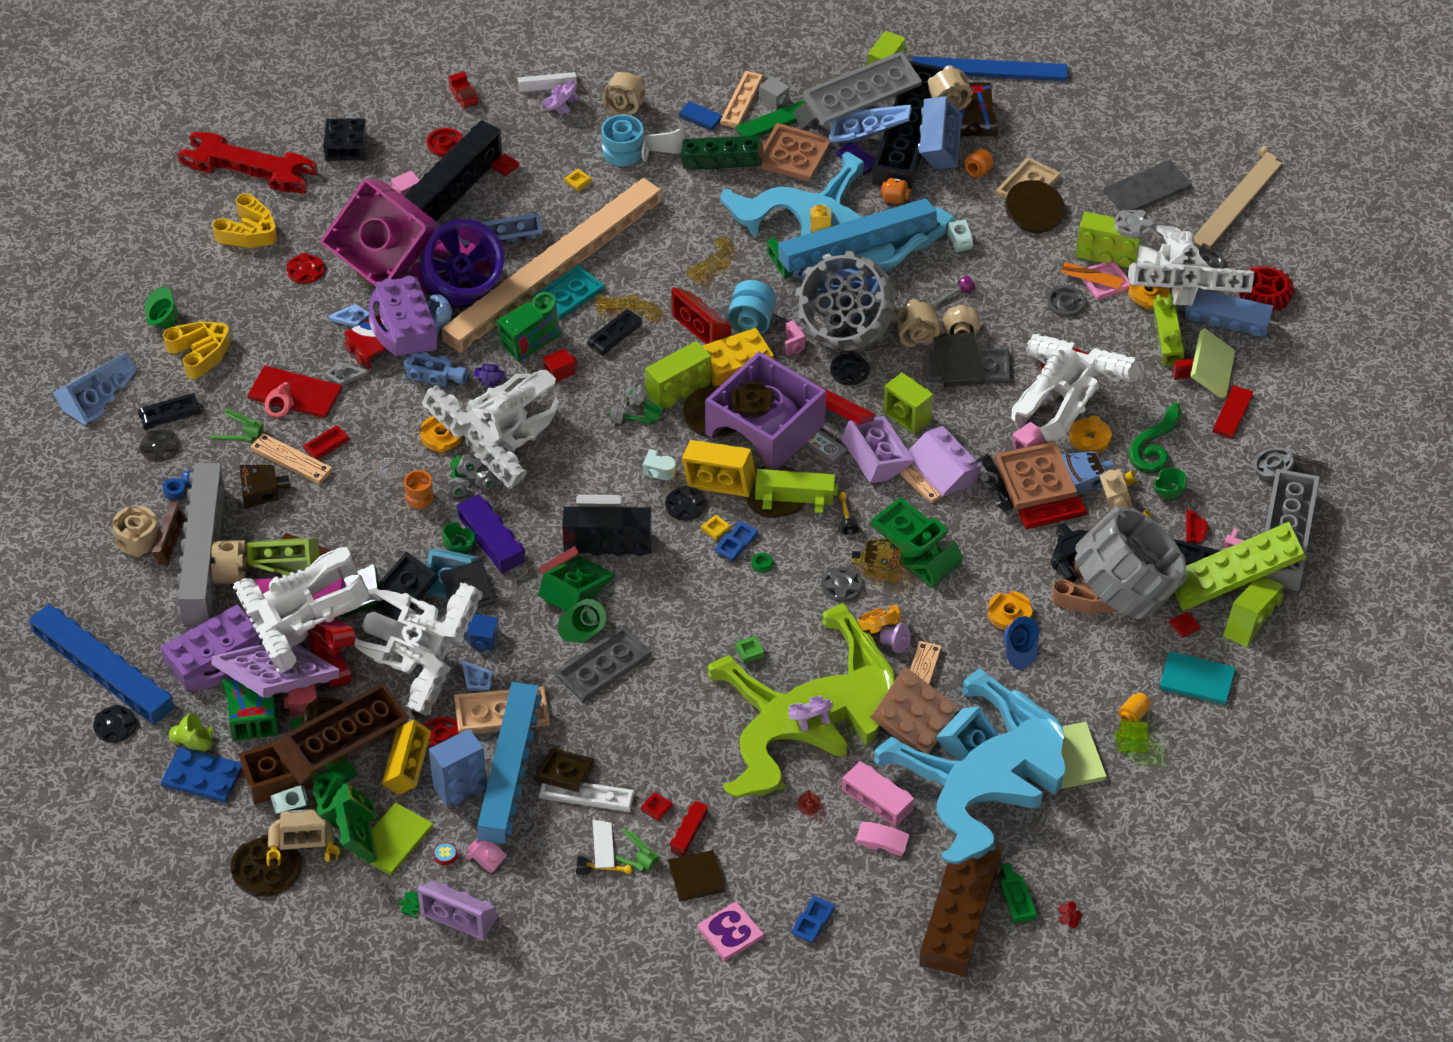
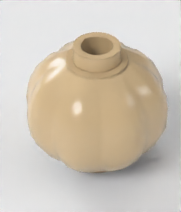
(960, 318)

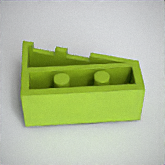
(283, 554)
(1253, 609)

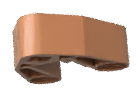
(1078, 597)

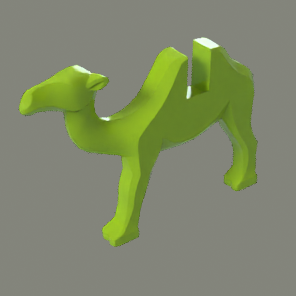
(852, 696)

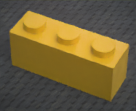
(406, 757)

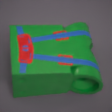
(529, 326)
(248, 712)

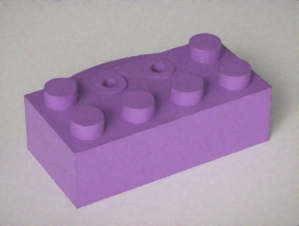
(407, 320)
(187, 655)

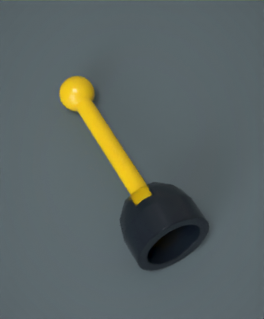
(847, 521)
(585, 865)

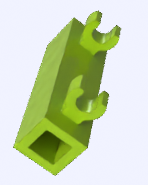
(1168, 330)
(795, 487)

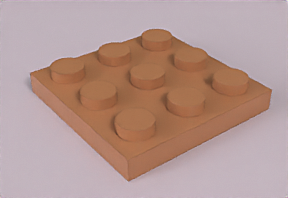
(794, 152)
(1035, 475)
(914, 711)

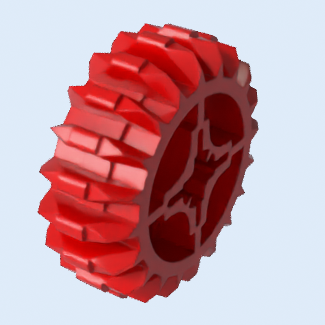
(1267, 282)

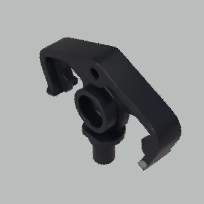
(994, 482)

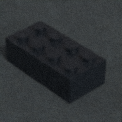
(608, 530)

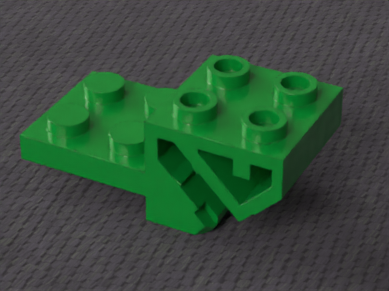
(918, 541)
(347, 811)

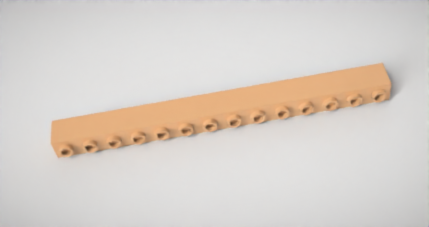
(551, 264)

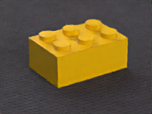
(733, 352)
(719, 468)

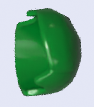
(1170, 483)
(454, 534)

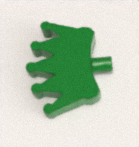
(410, 904)

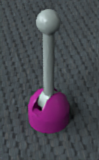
(965, 284)

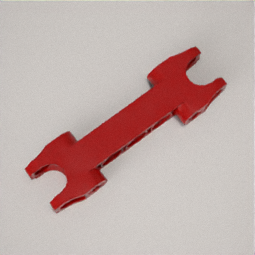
(216, 152)

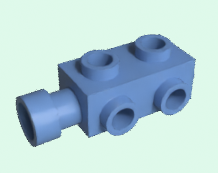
(433, 370)

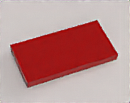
(308, 393)

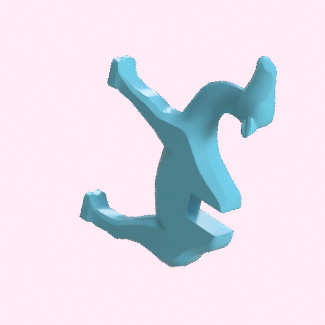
(887, 255)
(992, 769)

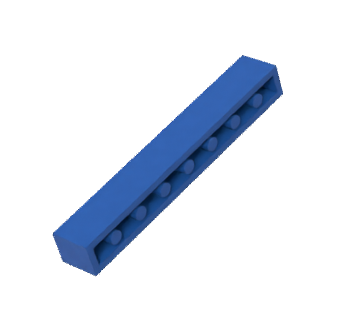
(101, 664)

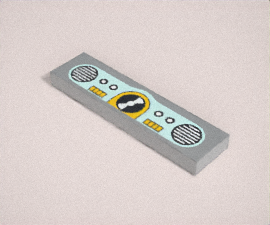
(826, 447)

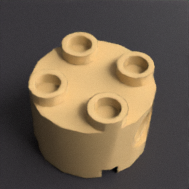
(953, 85)
(624, 90)
(917, 323)
(135, 530)
(228, 561)

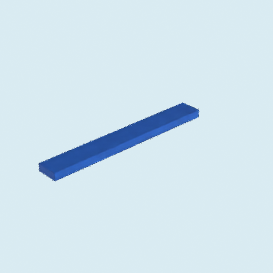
(1000, 69)

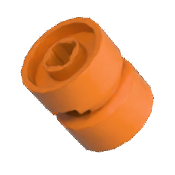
(418, 489)

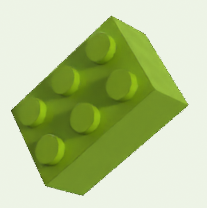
(1102, 243)
(678, 375)

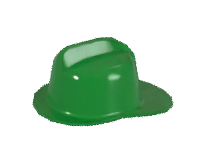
(161, 308)
(582, 621)

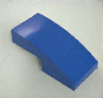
(736, 542)
(813, 919)

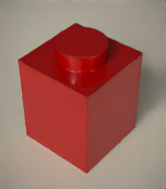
(560, 364)

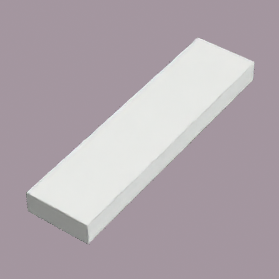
(591, 795)

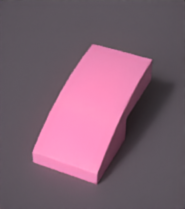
(881, 836)

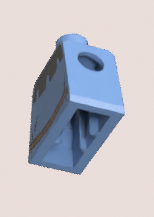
(1086, 470)

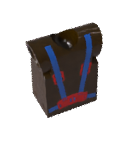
(978, 114)

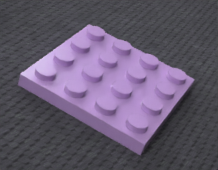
(257, 672)

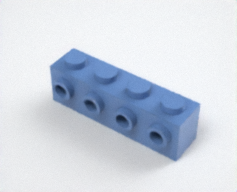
(514, 227)
(1230, 313)

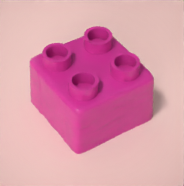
(379, 232)

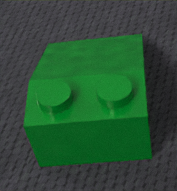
(573, 582)

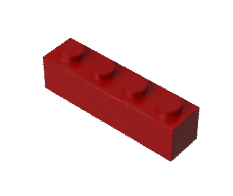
(689, 828)

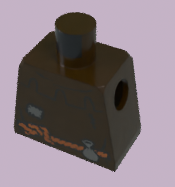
(261, 484)

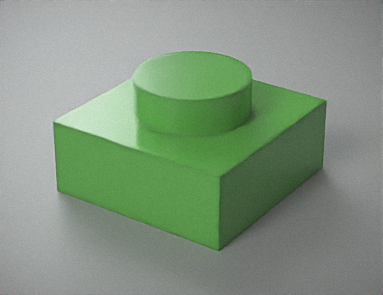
(749, 650)

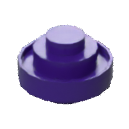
(489, 374)

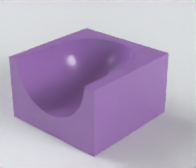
(791, 422)

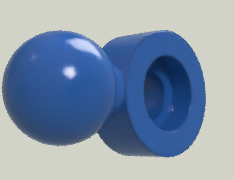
(178, 485)

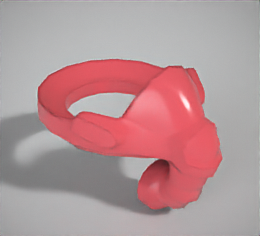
(284, 392)

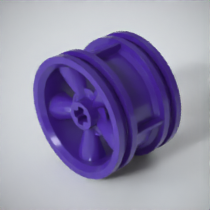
(487, 247)

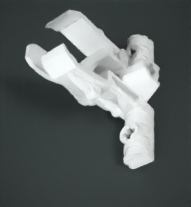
(1183, 269)
(1071, 376)
(497, 421)
(289, 603)
(419, 639)

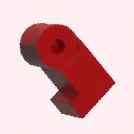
(462, 90)

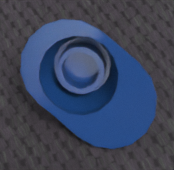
(1021, 642)

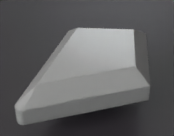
(344, 373)

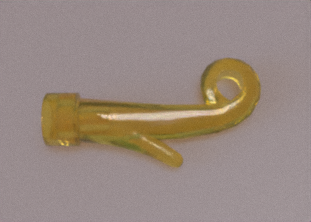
(714, 262)
(628, 302)

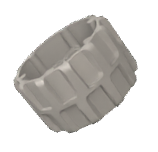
(827, 271)
(1131, 562)

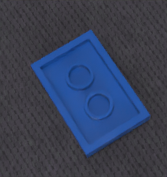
(201, 774)

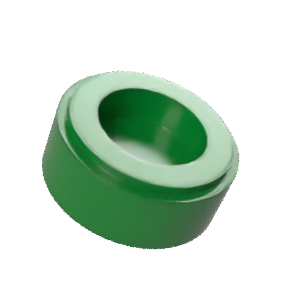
(762, 562)

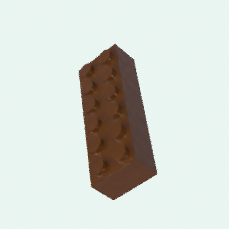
(341, 733)
(959, 913)

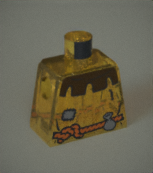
(880, 560)

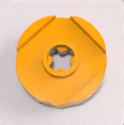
(1145, 298)
(1092, 425)
(436, 442)
(1000, 603)
(877, 618)

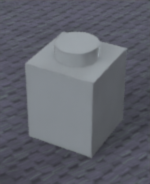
(774, 92)

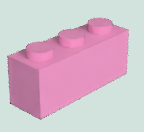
(878, 793)

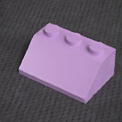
(876, 449)
(944, 462)
(456, 909)

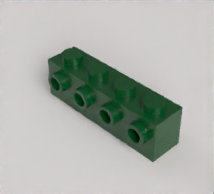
(722, 152)

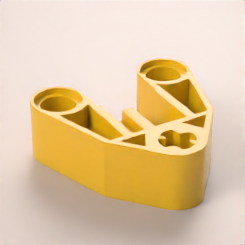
(255, 229)
(206, 339)

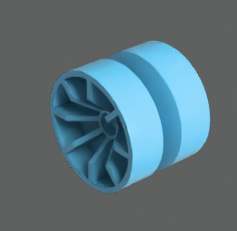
(622, 140)
(751, 306)

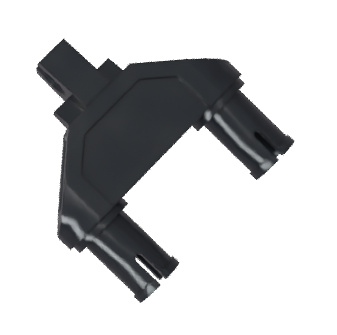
(1065, 551)

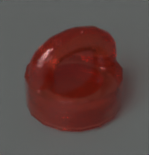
(808, 803)

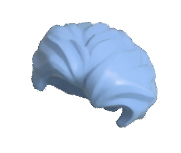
(440, 310)

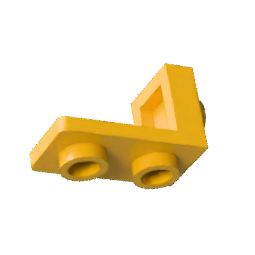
(819, 218)

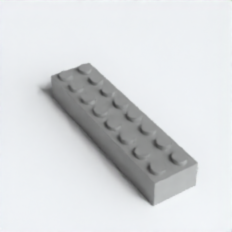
(201, 529)

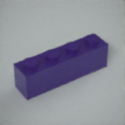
(491, 533)

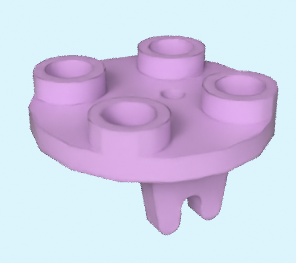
(560, 95)
(815, 707)

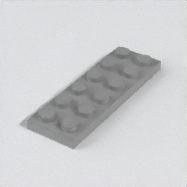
(861, 88)

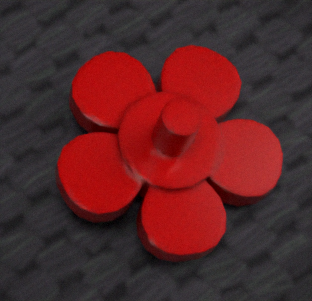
(1069, 915)

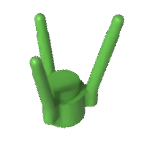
(251, 428)
(645, 856)

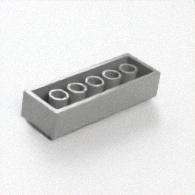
(1292, 502)

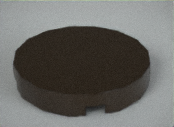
(752, 399)

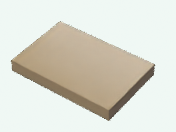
(1028, 170)

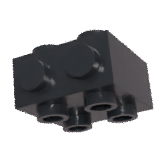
(345, 139)

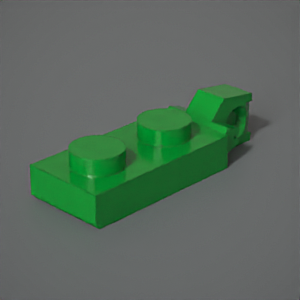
(1016, 896)

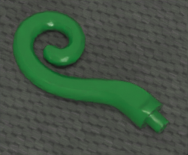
(1167, 424)

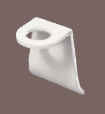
(663, 142)

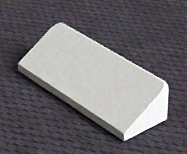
(544, 82)

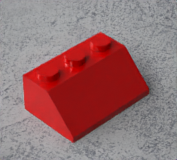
(698, 317)

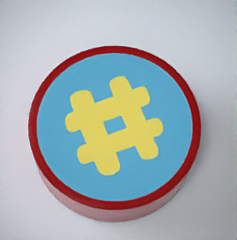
(445, 853)

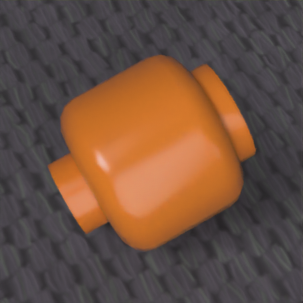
(978, 163)
(895, 191)

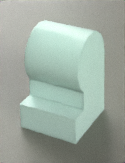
(960, 238)
(659, 467)
(290, 799)

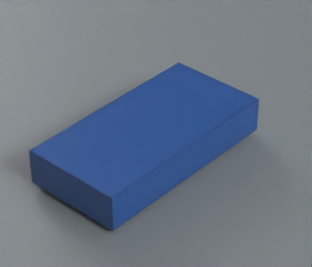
(700, 115)

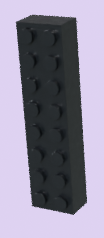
(899, 151)
(457, 171)

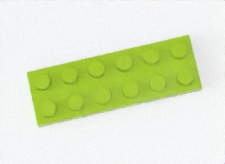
(1239, 565)

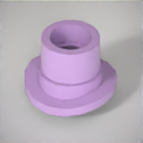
(896, 637)

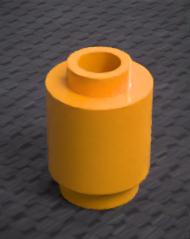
(1134, 708)

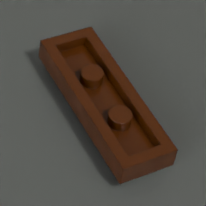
(168, 533)

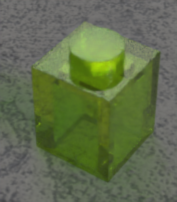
(1132, 736)

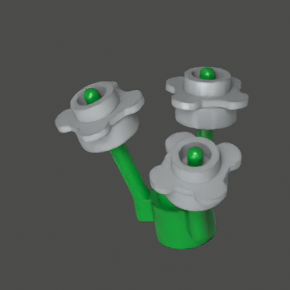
(636, 396)
(468, 467)

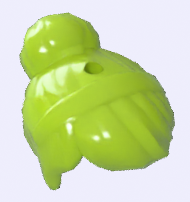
(191, 734)

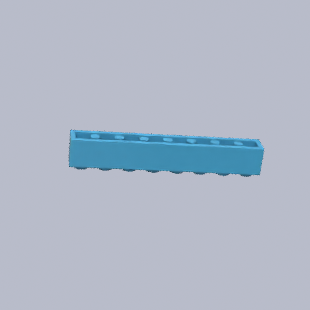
(858, 234)
(508, 763)

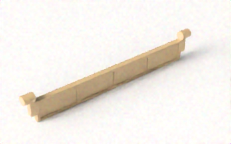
(1237, 200)

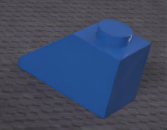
(482, 632)

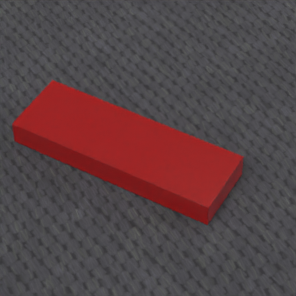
(1233, 411)
(1052, 512)

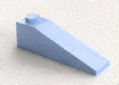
(868, 123)
(88, 394)

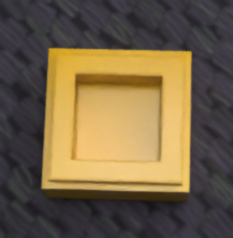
(578, 180)
(716, 527)

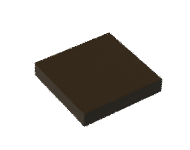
(565, 770)
(696, 875)

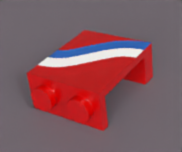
(363, 342)

